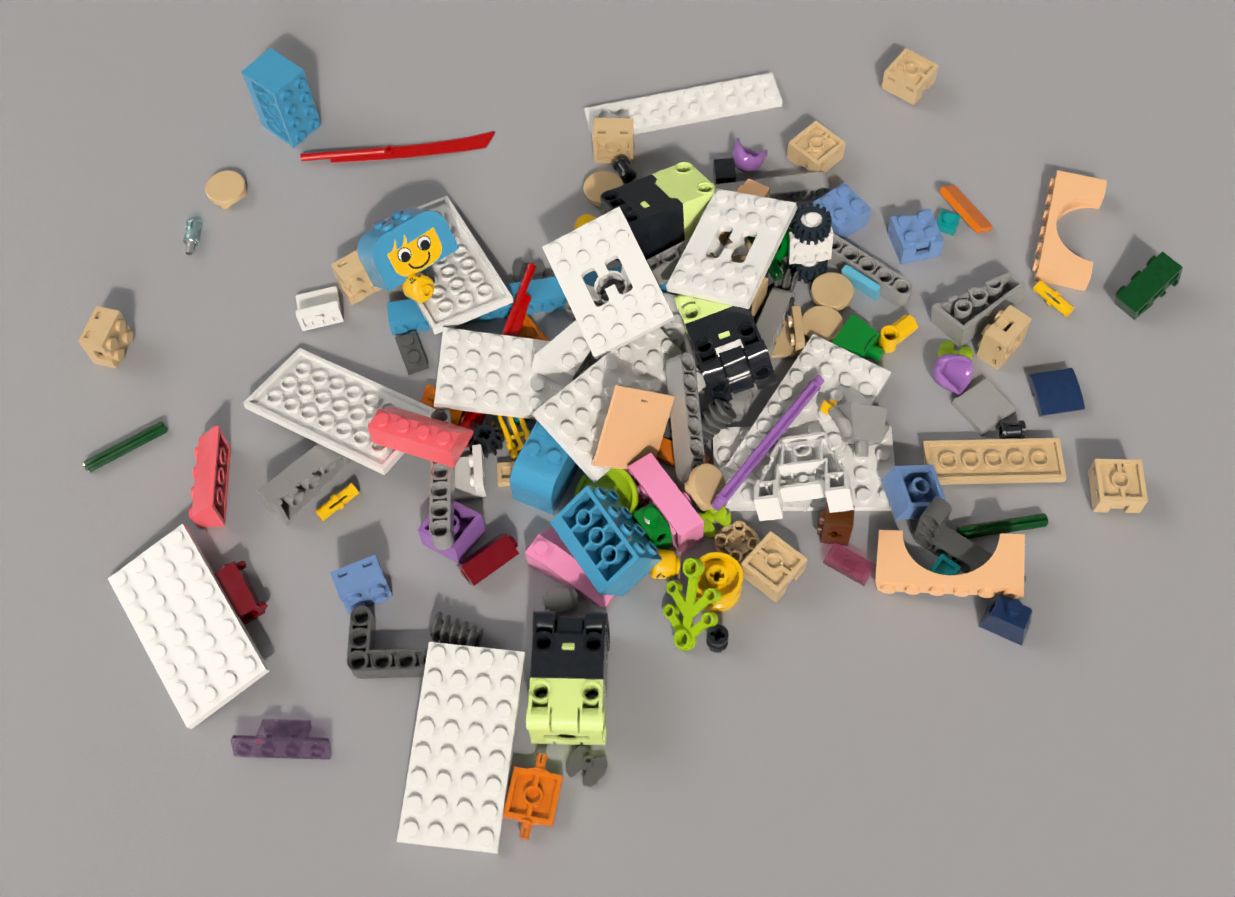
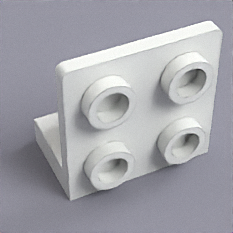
(318, 308)
(470, 475)

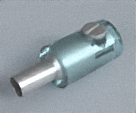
(192, 234)

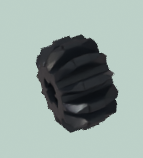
(488, 436)

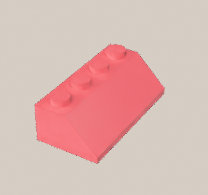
(419, 435)
(210, 479)

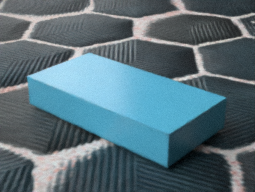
(862, 282)

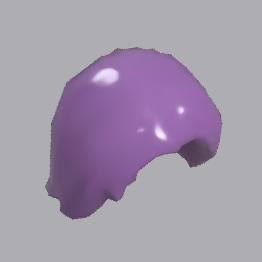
(747, 159)
(953, 372)

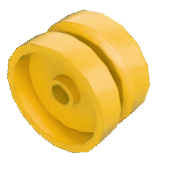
(724, 574)

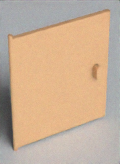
(632, 427)

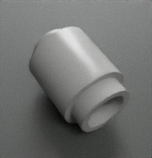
(560, 600)

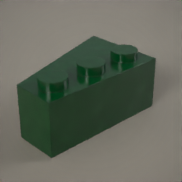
(1148, 285)

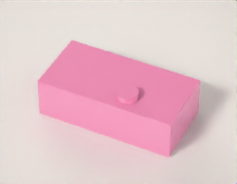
(676, 508)

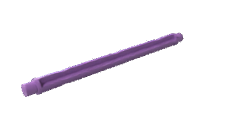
(767, 443)

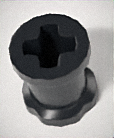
(624, 170)
(1012, 429)
(721, 631)

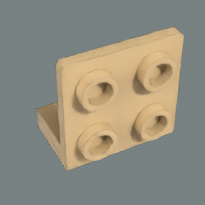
(792, 338)

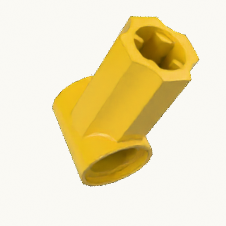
(896, 333)

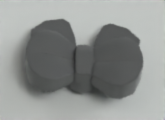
(520, 267)
(594, 768)

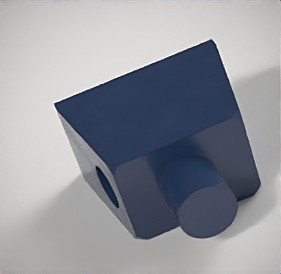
(1007, 619)

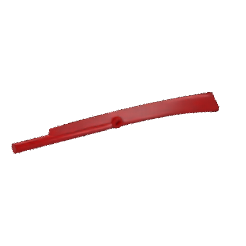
(389, 152)
(511, 328)

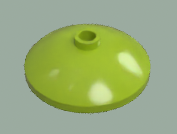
(619, 481)

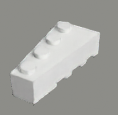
(563, 356)

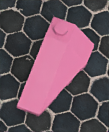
(555, 560)

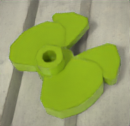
(948, 348)
(710, 517)

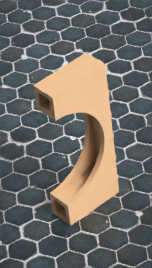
(1055, 261)
(998, 576)

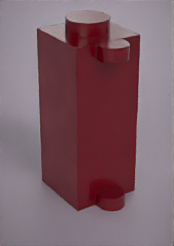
(488, 558)
(240, 591)

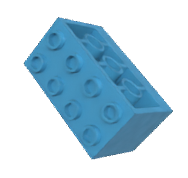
(282, 97)
(605, 540)

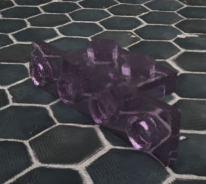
(282, 740)

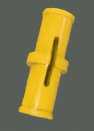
(1042, 290)
(349, 492)

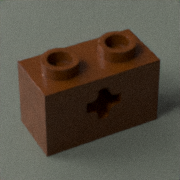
(835, 526)

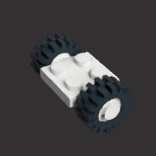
(810, 242)

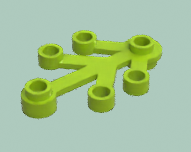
(689, 607)

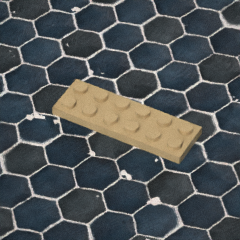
(996, 460)

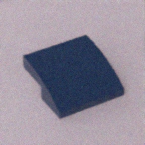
(1056, 392)

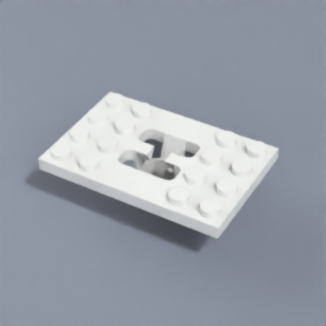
(719, 277)
(625, 315)

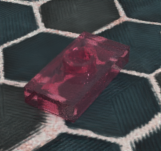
(849, 564)

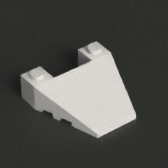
(803, 470)

